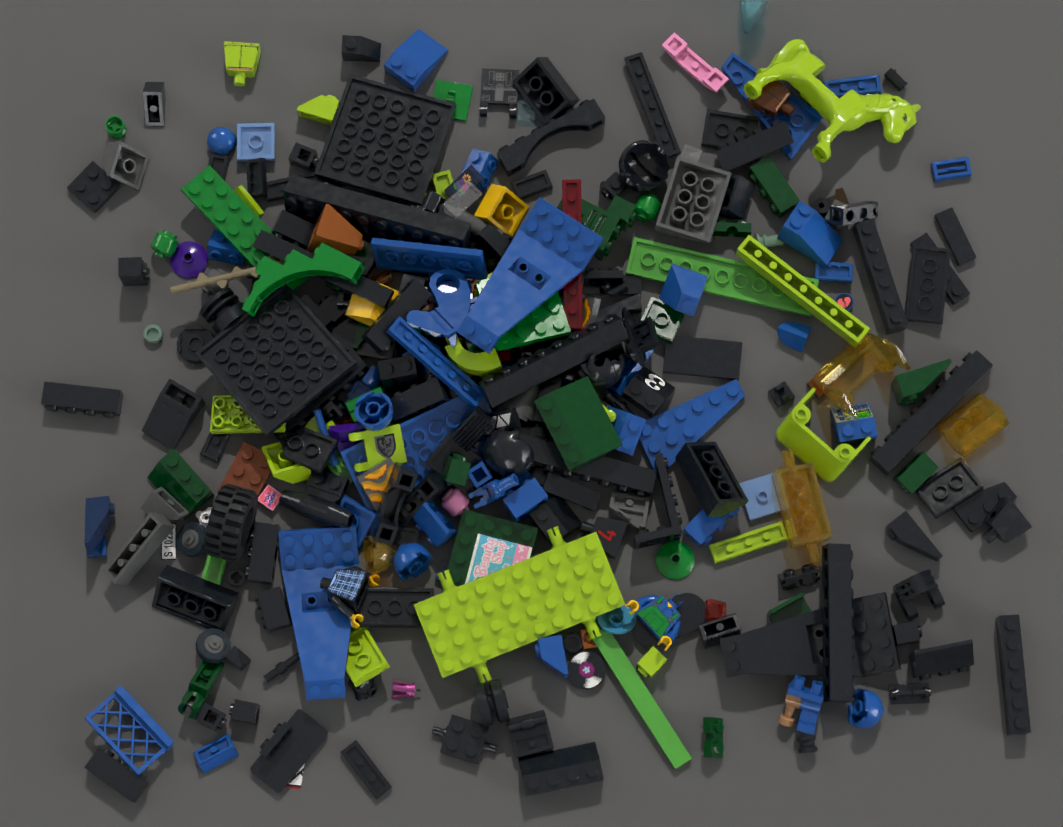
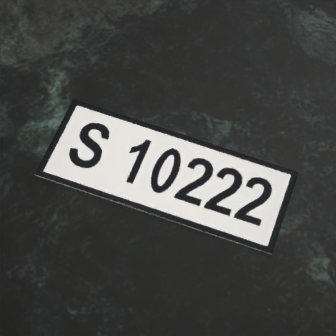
(168, 546)

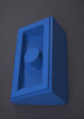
(216, 753)

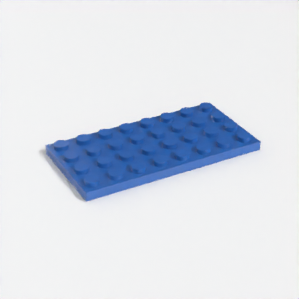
(420, 439)

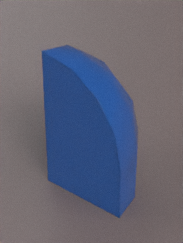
(794, 334)

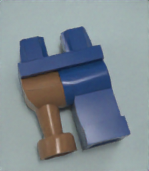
(806, 700)

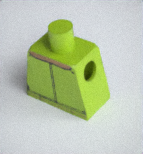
(241, 60)

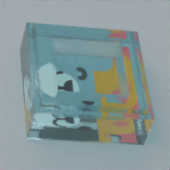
(525, 111)

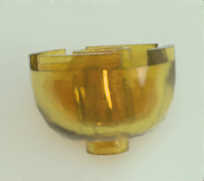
(378, 555)

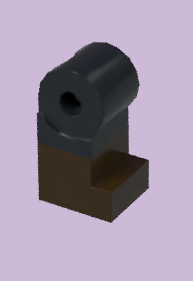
(823, 205)

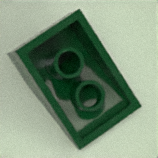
(912, 384)

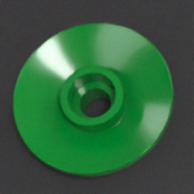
(672, 569)

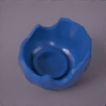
(221, 140)

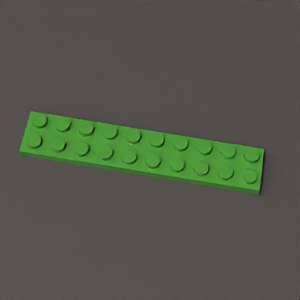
(725, 276)

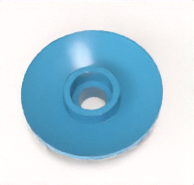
(617, 620)

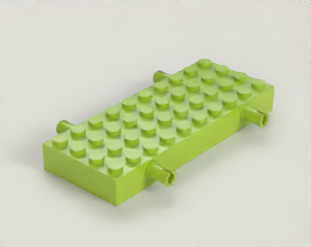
(519, 604)

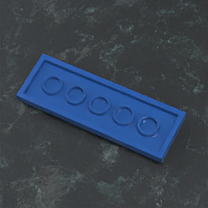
(428, 258)

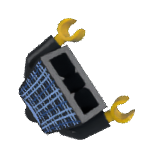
(348, 590)

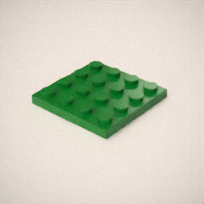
(541, 325)

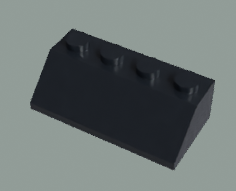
(711, 478)
(194, 599)
(560, 769)

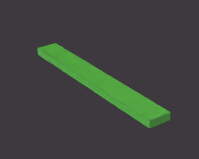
(642, 699)

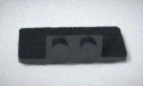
(288, 750)

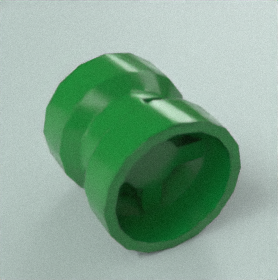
(114, 123)

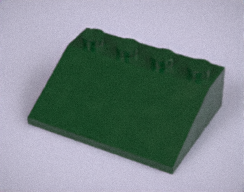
(578, 423)

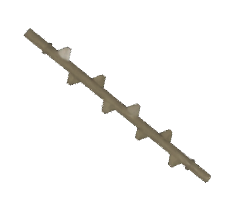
(220, 280)

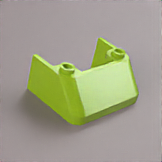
(810, 448)

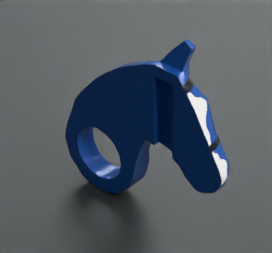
(451, 307)

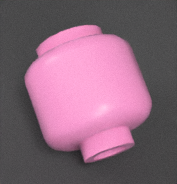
(455, 501)

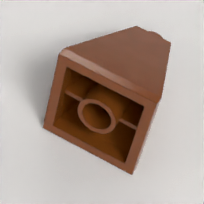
(335, 232)

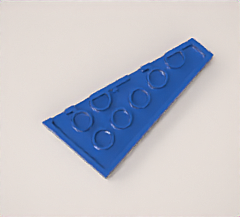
(800, 122)
(687, 422)

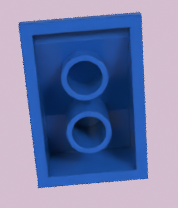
(414, 60)
(810, 234)

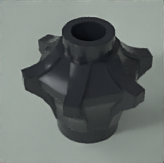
(365, 690)

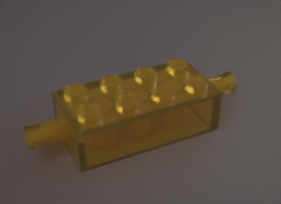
(801, 506)

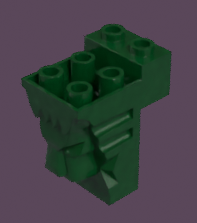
(607, 223)

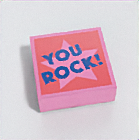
(269, 498)

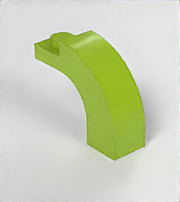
(473, 363)

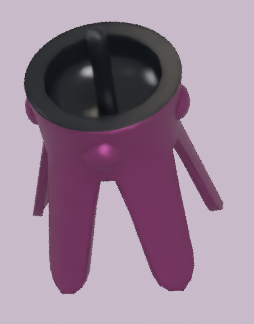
(405, 689)

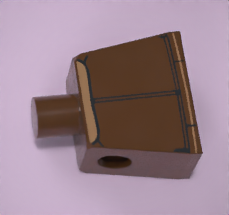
(772, 100)

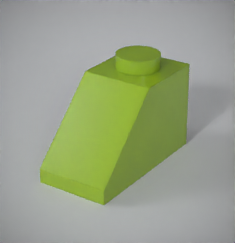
(320, 109)

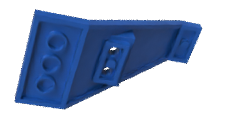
(549, 246)
(318, 626)

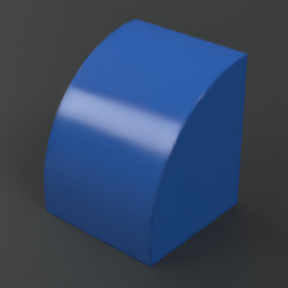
(372, 378)
(479, 475)

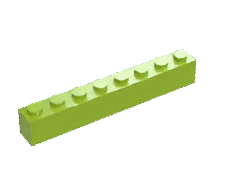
(802, 291)

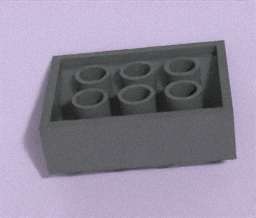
(692, 201)

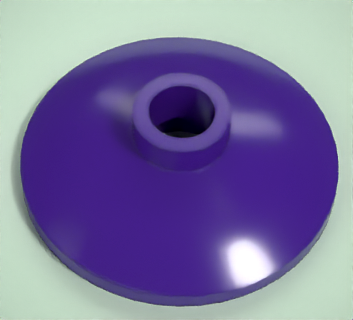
(195, 265)

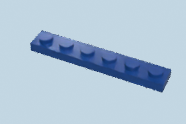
(436, 362)

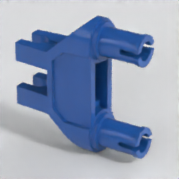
(498, 488)

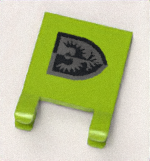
(380, 446)

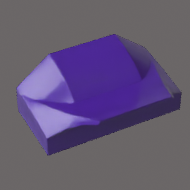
(341, 432)

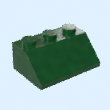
(180, 482)

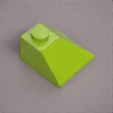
(283, 468)

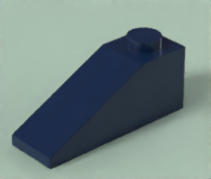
(97, 521)

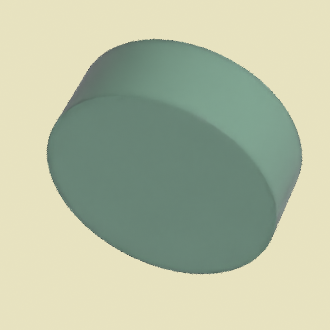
(153, 334)

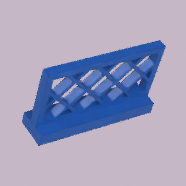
(139, 716)

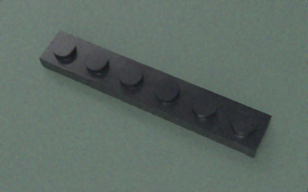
(652, 104)

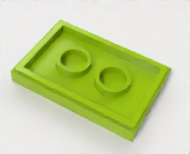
(363, 657)

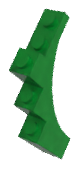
(274, 275)

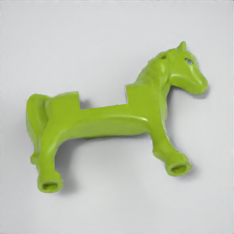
(851, 111)

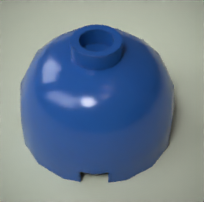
(374, 411)
(411, 560)
(865, 710)

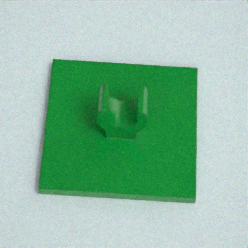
(455, 93)

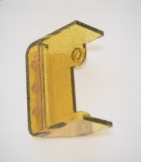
(855, 366)

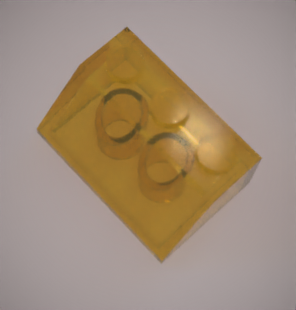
(972, 425)

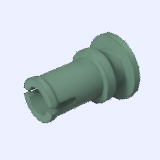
(768, 241)

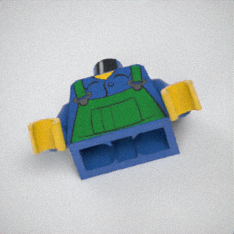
(659, 616)

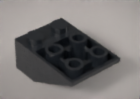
(172, 414)

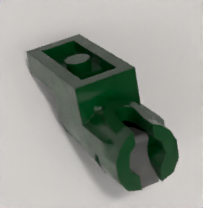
(199, 688)

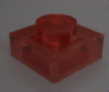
(714, 609)

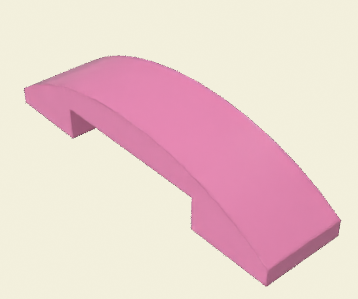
(693, 64)

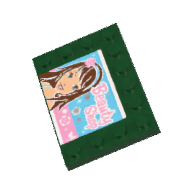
(488, 545)

